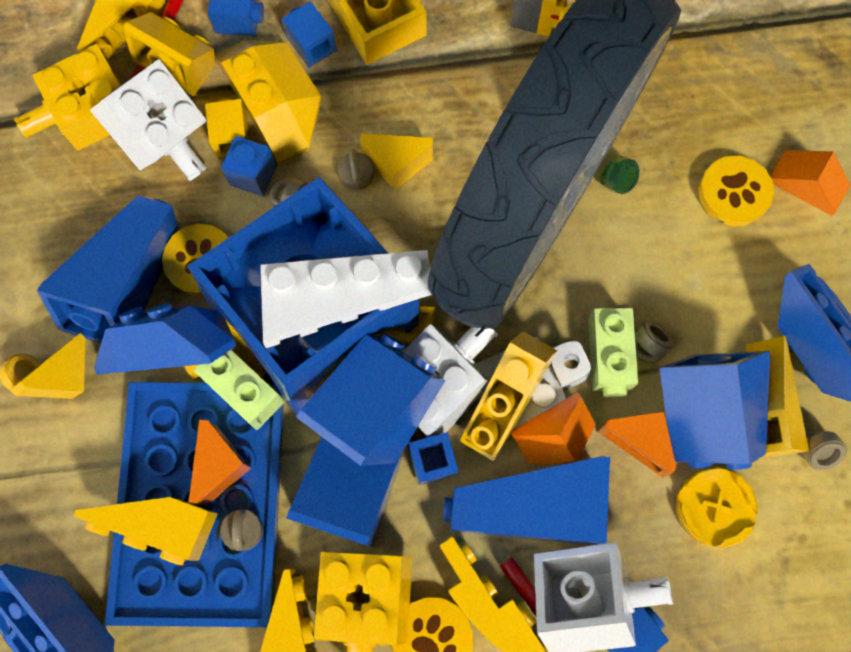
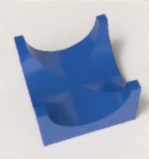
(300, 228)

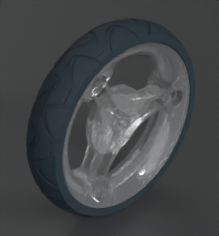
(545, 153)

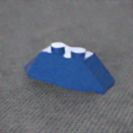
(817, 330)
(163, 339)
(47, 615)

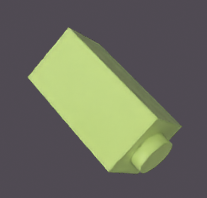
(612, 351)
(241, 388)

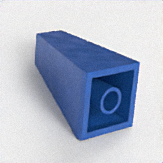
(111, 270)
(545, 504)

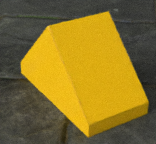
(397, 156)
(59, 375)

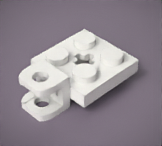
(555, 381)

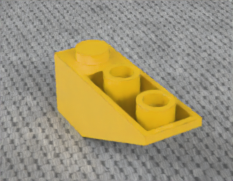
(108, 19)
(508, 394)
(785, 420)
(163, 523)
(287, 625)

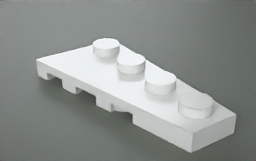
(325, 291)

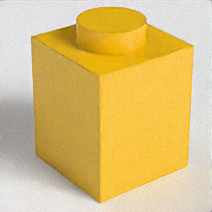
(224, 122)

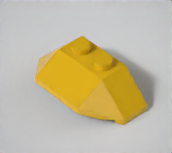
(274, 94)

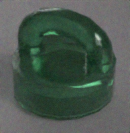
(620, 175)

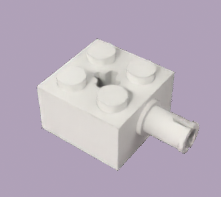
(165, 134)
(455, 364)
(589, 600)

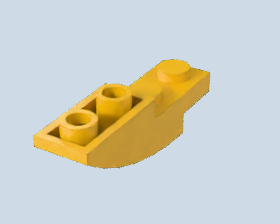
(503, 625)

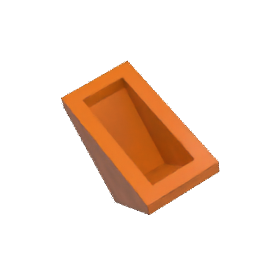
(812, 178)
(556, 434)
(644, 439)
(215, 465)

